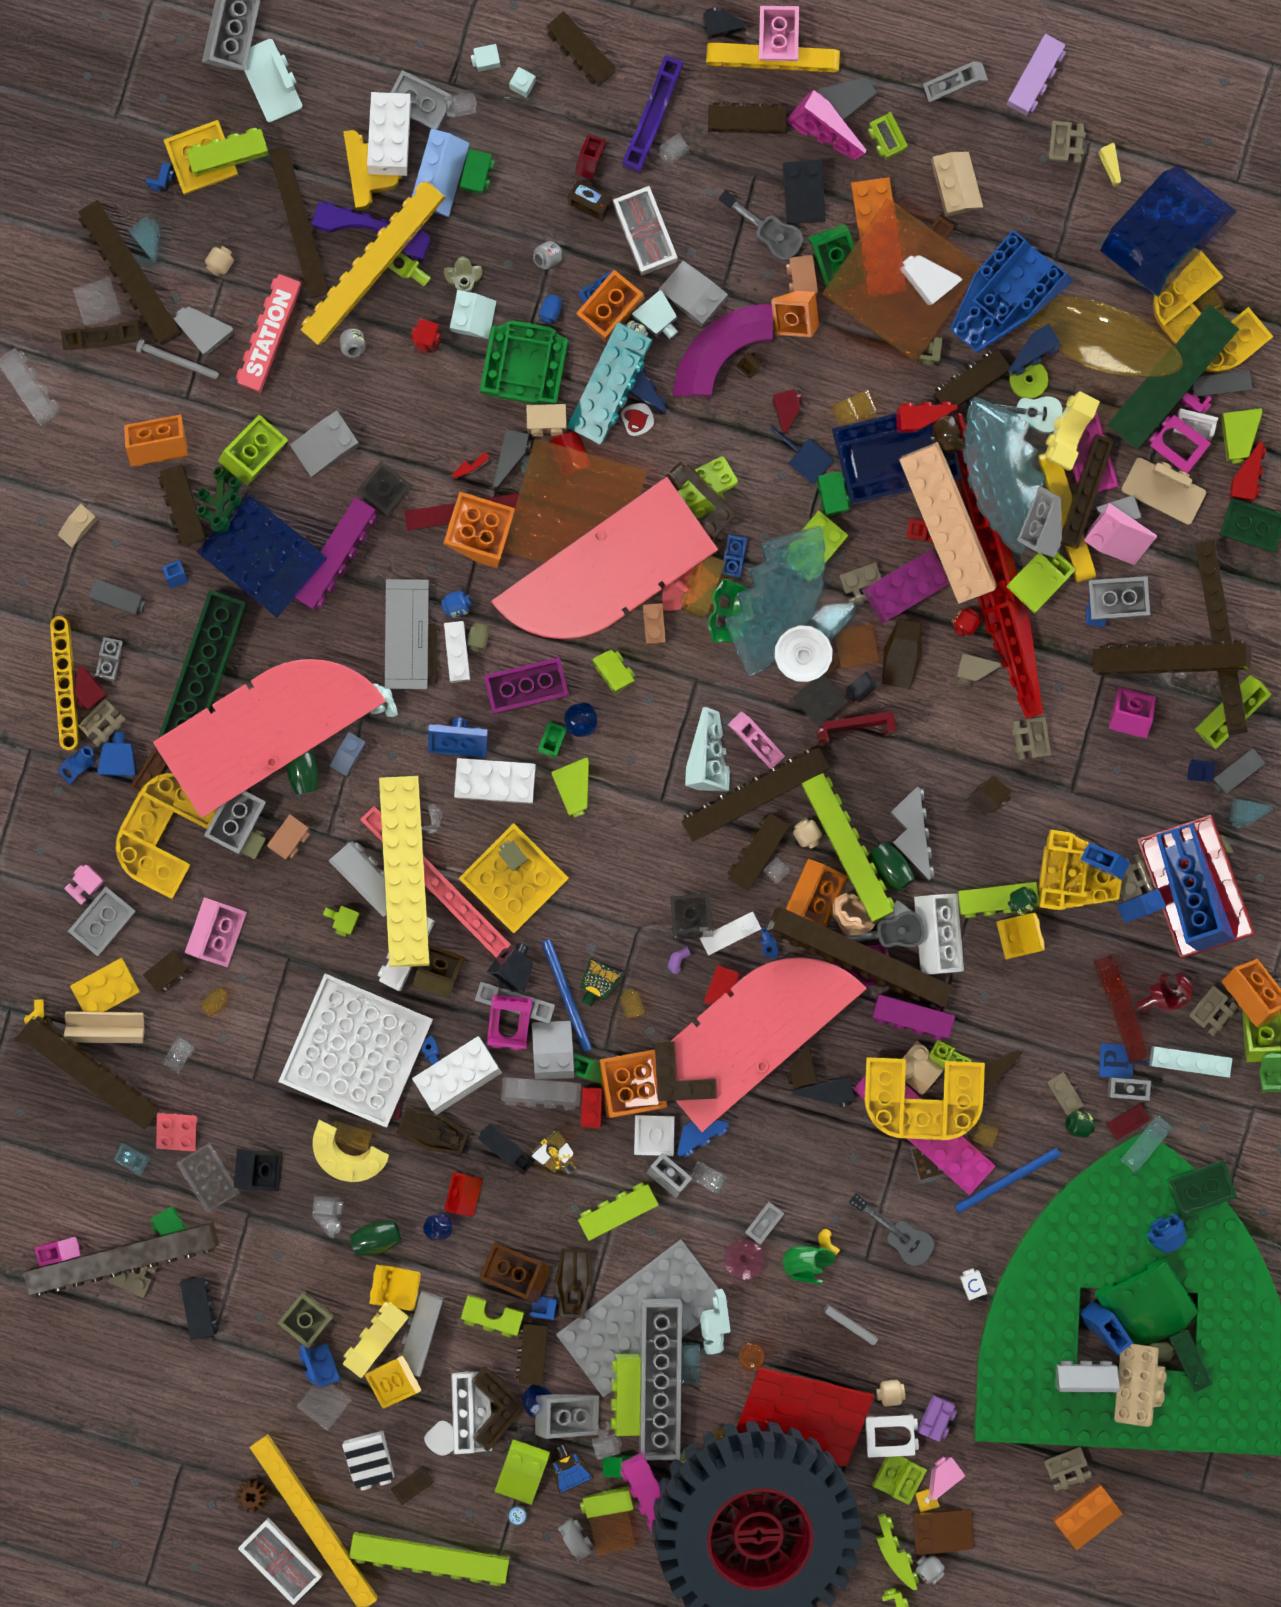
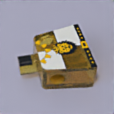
(554, 1153)

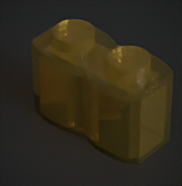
(854, 409)

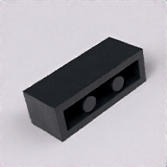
(198, 1307)

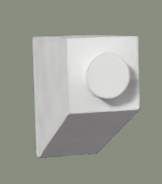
(928, 278)

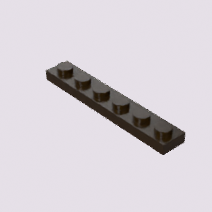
(1086, 491)

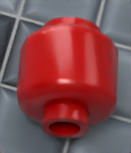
(966, 622)

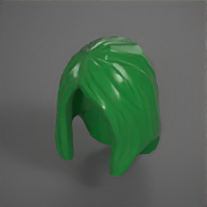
(805, 1261)

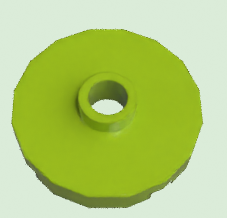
(1030, 389)

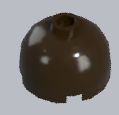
(947, 434)

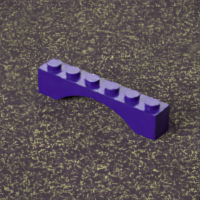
(652, 115)
(334, 219)

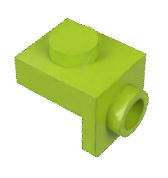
(896, 1595)

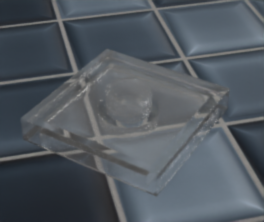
(324, 1405)

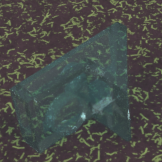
(131, 1159)

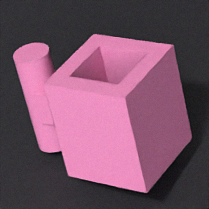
(87, 881)

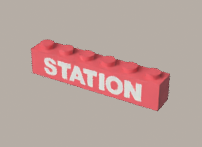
(269, 333)

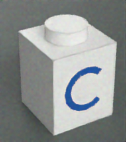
(973, 1284)

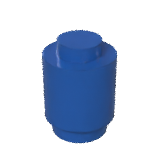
(550, 309)

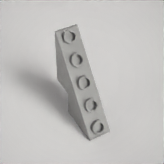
(913, 840)

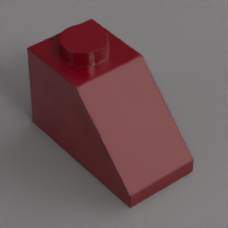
(590, 157)
(787, 407)
(87, 690)

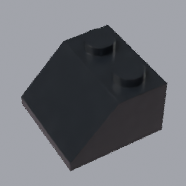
(257, 1169)

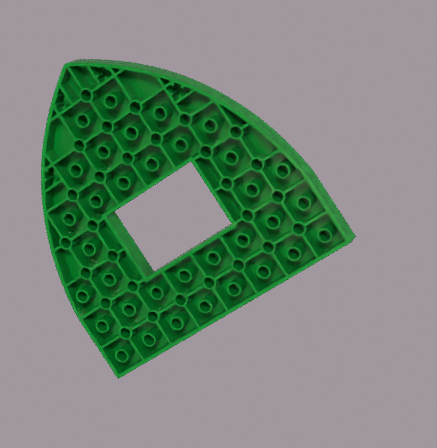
(1097, 1237)

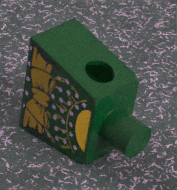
(598, 981)

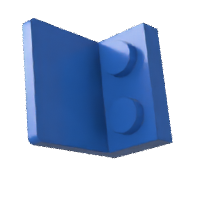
(320, 1365)

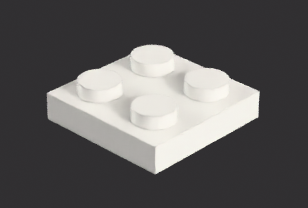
(654, 1135)

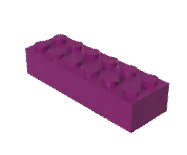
(338, 550)

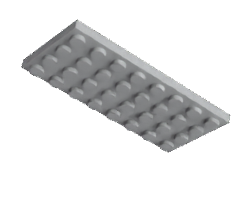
(614, 1321)

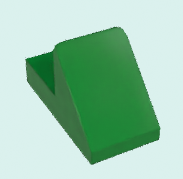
(552, 740)
(612, 1465)

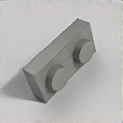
(764, 1222)

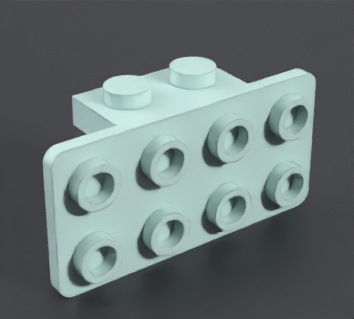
(271, 81)

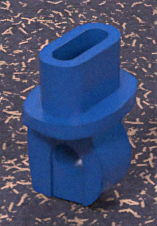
(768, 941)
(433, 1053)

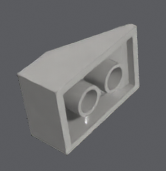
(693, 293)
(324, 444)
(1043, 523)
(1119, 598)
(552, 1050)
(566, 1415)

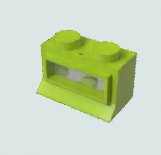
(887, 136)

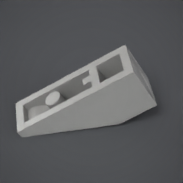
(955, 81)

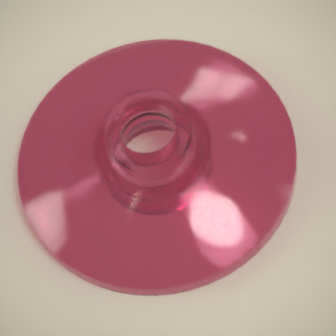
(751, 1267)

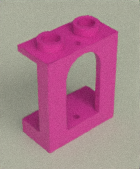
(1159, 446)
(514, 1003)

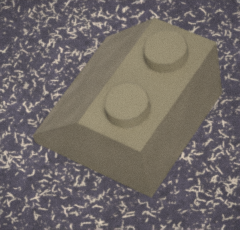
(972, 669)

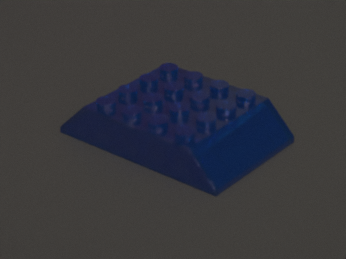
(1166, 229)
(872, 456)
(262, 555)

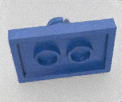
(457, 739)

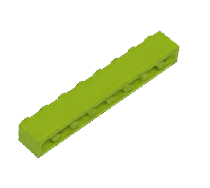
(848, 848)
(428, 1557)

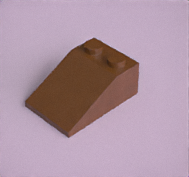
(515, 1272)
(942, 1531)

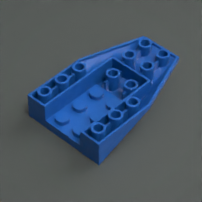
(1007, 292)

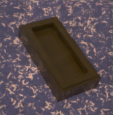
(412, 1485)

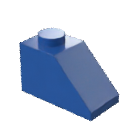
(1105, 861)

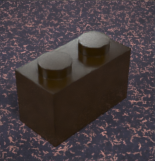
(166, 972)

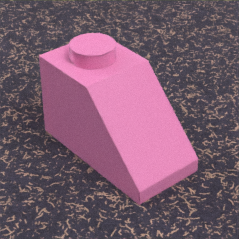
(944, 1476)

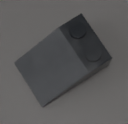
(804, 191)

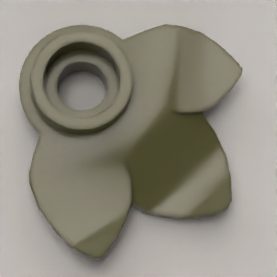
(463, 272)

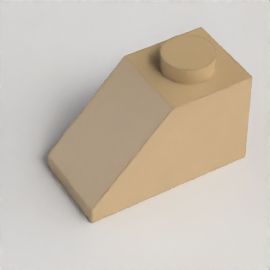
(77, 525)

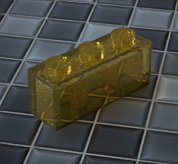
(701, 587)

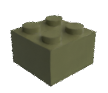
(305, 1319)

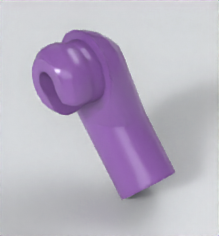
(676, 958)

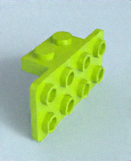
(718, 476)

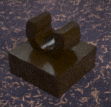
(749, 365)

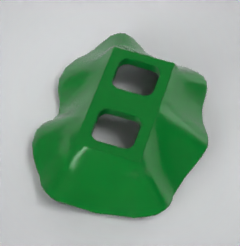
(728, 589)

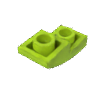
(942, 1052)

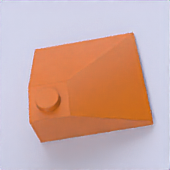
(479, 529)
(630, 1084)

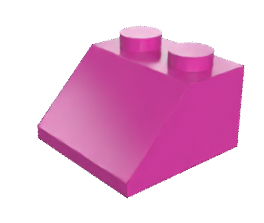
(1132, 712)

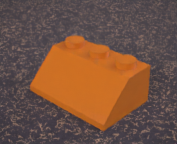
(610, 304)
(155, 440)
(816, 892)
(1254, 992)
(1087, 1516)

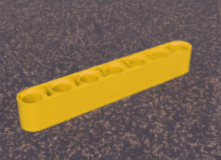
(748, 57)
(1057, 483)
(59, 675)

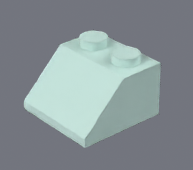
(472, 314)

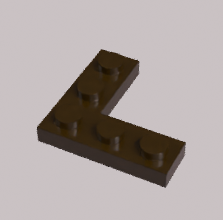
(667, 1085)
(506, 1412)

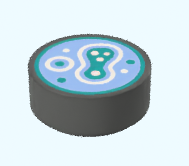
(517, 1515)

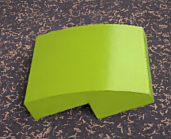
(899, 1478)

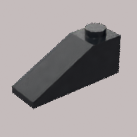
(833, 1092)

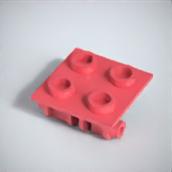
(176, 1132)

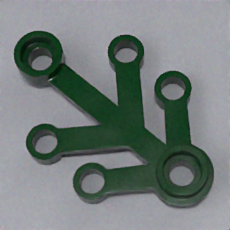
(220, 521)

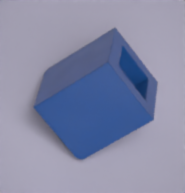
(544, 1308)

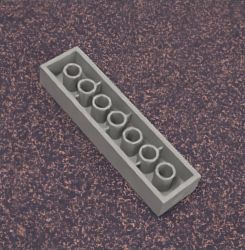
(660, 1378)

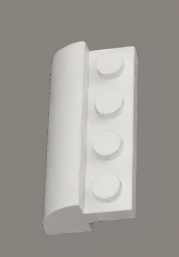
(469, 1411)

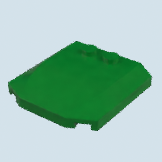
(524, 363)
(1149, 1304)

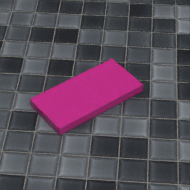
(1109, 478)

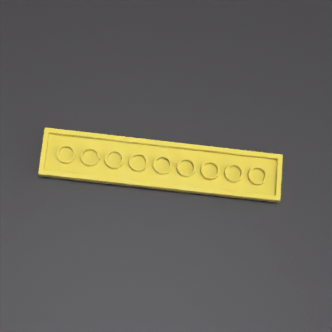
(404, 871)

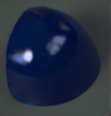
(580, 719)
(529, 1399)

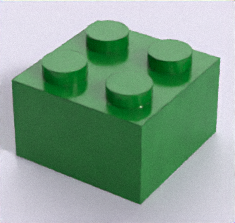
(833, 494)

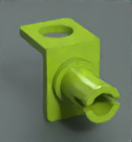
(410, 270)

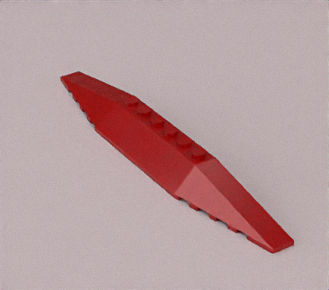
(1002, 610)

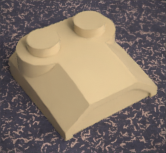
(920, 1069)

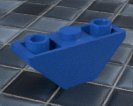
(692, 1136)

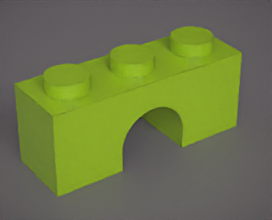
(475, 1313)

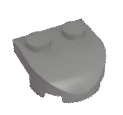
(575, 1541)

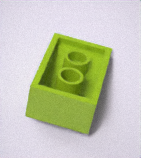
(252, 450)
(832, 534)
(613, 671)
(1261, 1039)
(522, 1471)

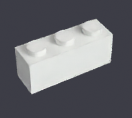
(457, 652)

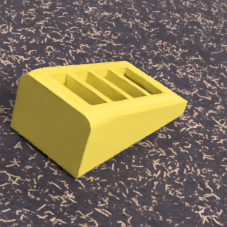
(1109, 159)

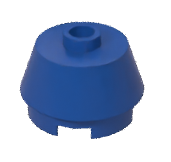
(1167, 1234)

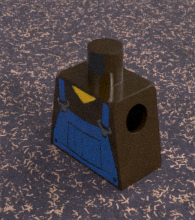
(569, 1469)

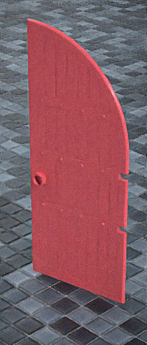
(610, 568)
(263, 728)
(758, 1028)

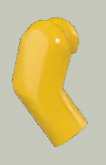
(38, 1010)
(825, 1242)

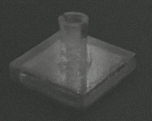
(97, 301)

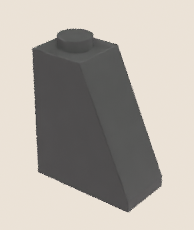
(849, 96)
(117, 597)
(1237, 771)

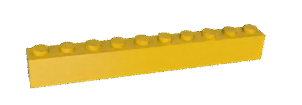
(373, 263)
(313, 1522)

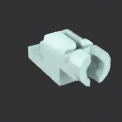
(715, 1324)

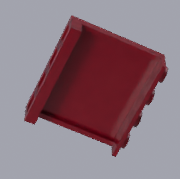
(885, 719)

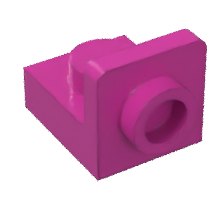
(1192, 403)

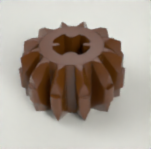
(251, 1503)

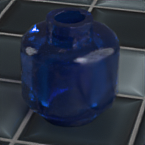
(438, 1227)

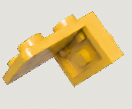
(1020, 935)
(395, 1286)

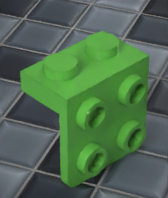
(1270, 1073)

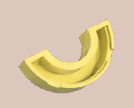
(1068, 430)
(342, 1165)
(375, 1339)

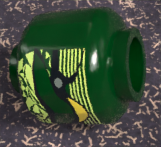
(1023, 900)
(1080, 1124)

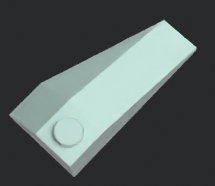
(706, 761)

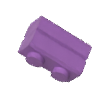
(936, 1418)

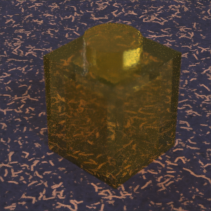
(632, 1004)
(985, 1134)

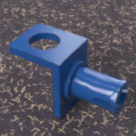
(77, 764)

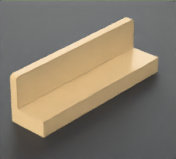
(104, 1027)

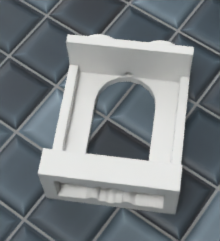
(891, 1421)

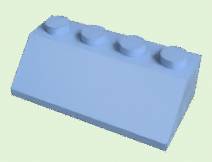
(443, 166)

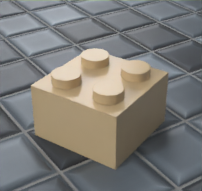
(546, 420)

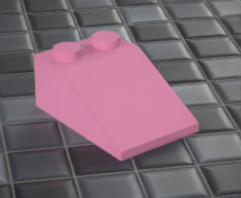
(779, 33)
(1119, 535)

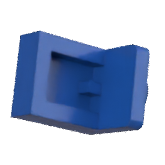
(165, 176)

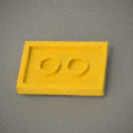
(105, 988)
(392, 1382)

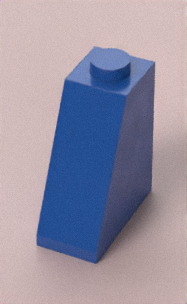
(1141, 906)
(1105, 1327)

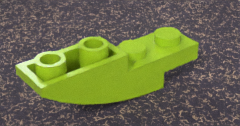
(897, 1560)

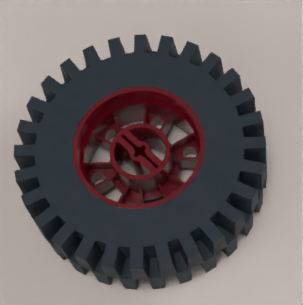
(723, 1476)

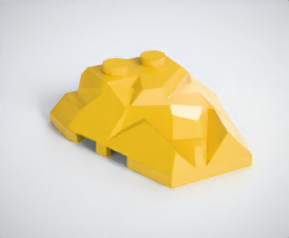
(1068, 880)

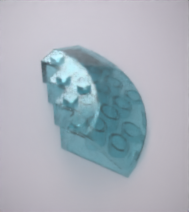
(1001, 468)
(781, 596)

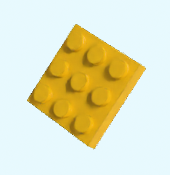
(177, 149)

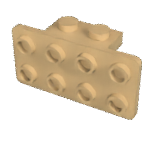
(1164, 489)
(1140, 1385)

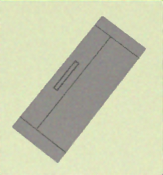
(406, 634)

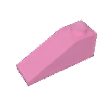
(756, 740)

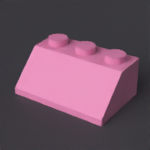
(215, 932)

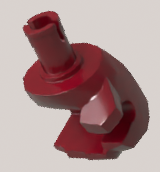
(1168, 997)

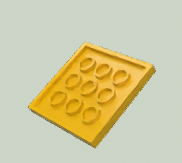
(516, 893)

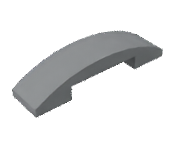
(540, 1009)

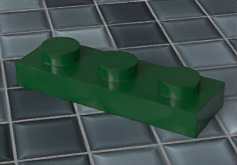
(1191, 1360)

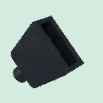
(512, 968)

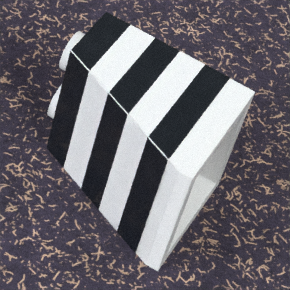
(368, 1460)

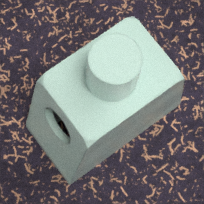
(657, 316)

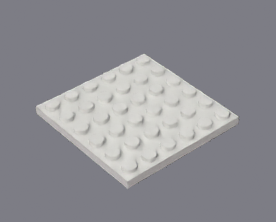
(355, 1050)

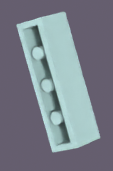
(1190, 1061)

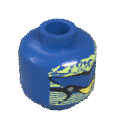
(456, 604)

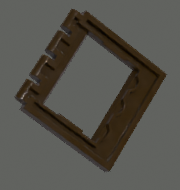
(720, 515)

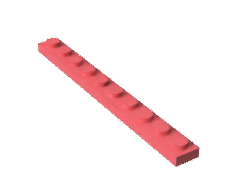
(449, 896)

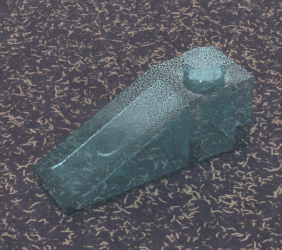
(1146, 1143)

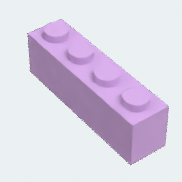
(1035, 75)

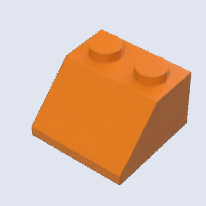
(795, 314)

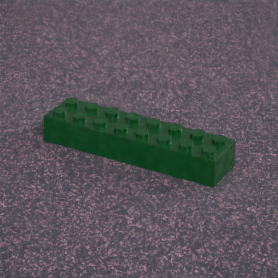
(1160, 394)
(205, 659)

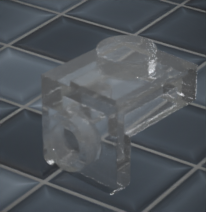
(436, 815)

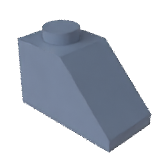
(348, 754)

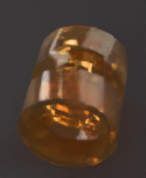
(751, 1356)

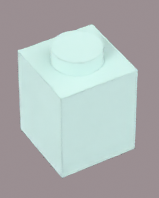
(486, 58)
(522, 82)

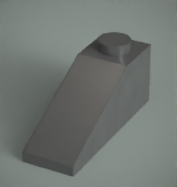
(512, 452)

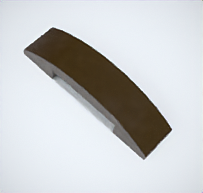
(100, 336)

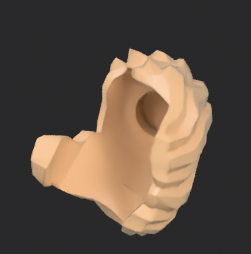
(851, 915)

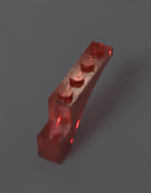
(1121, 1008)

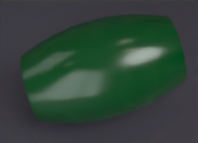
(303, 773)
(891, 866)
(375, 1238)

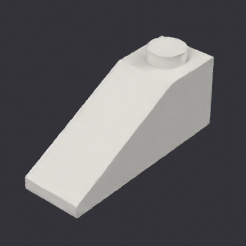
(731, 933)

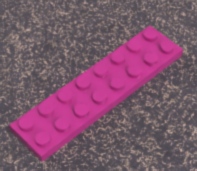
(953, 1156)

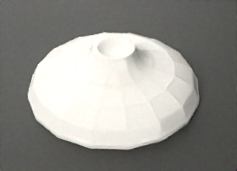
(803, 653)

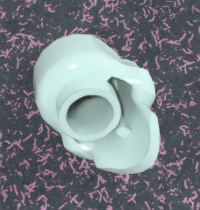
(388, 706)

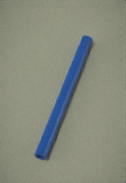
(566, 995)
(1007, 1180)

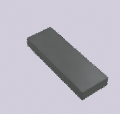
(1222, 383)

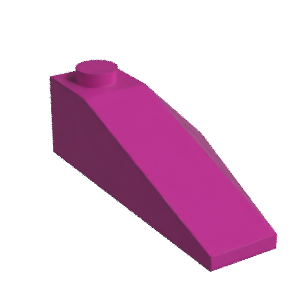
(821, 120)

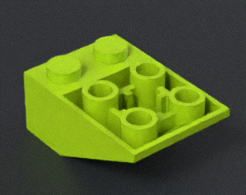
(1040, 579)

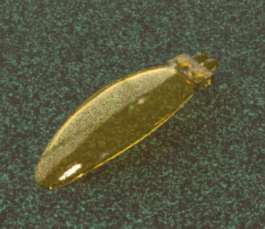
(1107, 338)

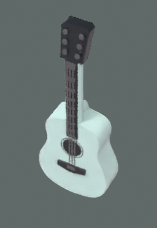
(1038, 412)

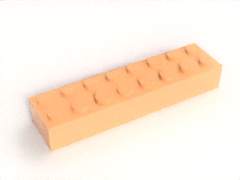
(948, 522)

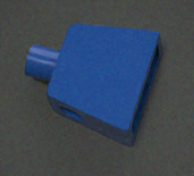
(117, 757)

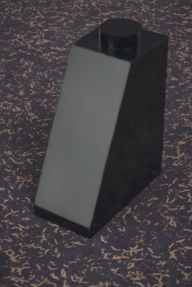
(506, 1149)

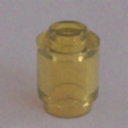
(215, 1001)

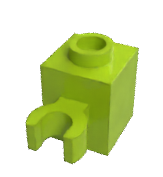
(344, 920)

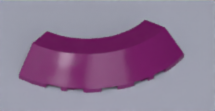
(717, 345)

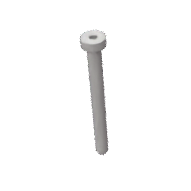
(142, 346)

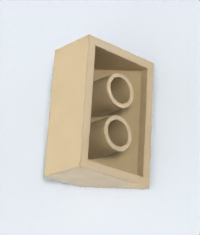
(956, 183)

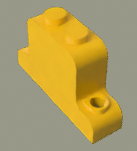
(363, 183)

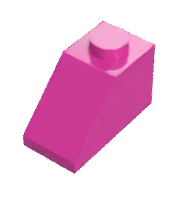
(57, 1251)

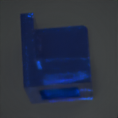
(1200, 771)

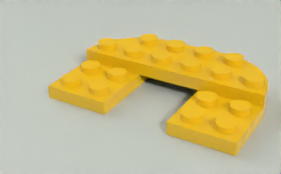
(1176, 313)
(143, 828)
(918, 1117)

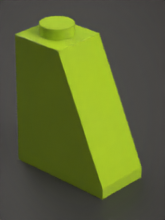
(1239, 433)
(573, 786)
(607, 1502)

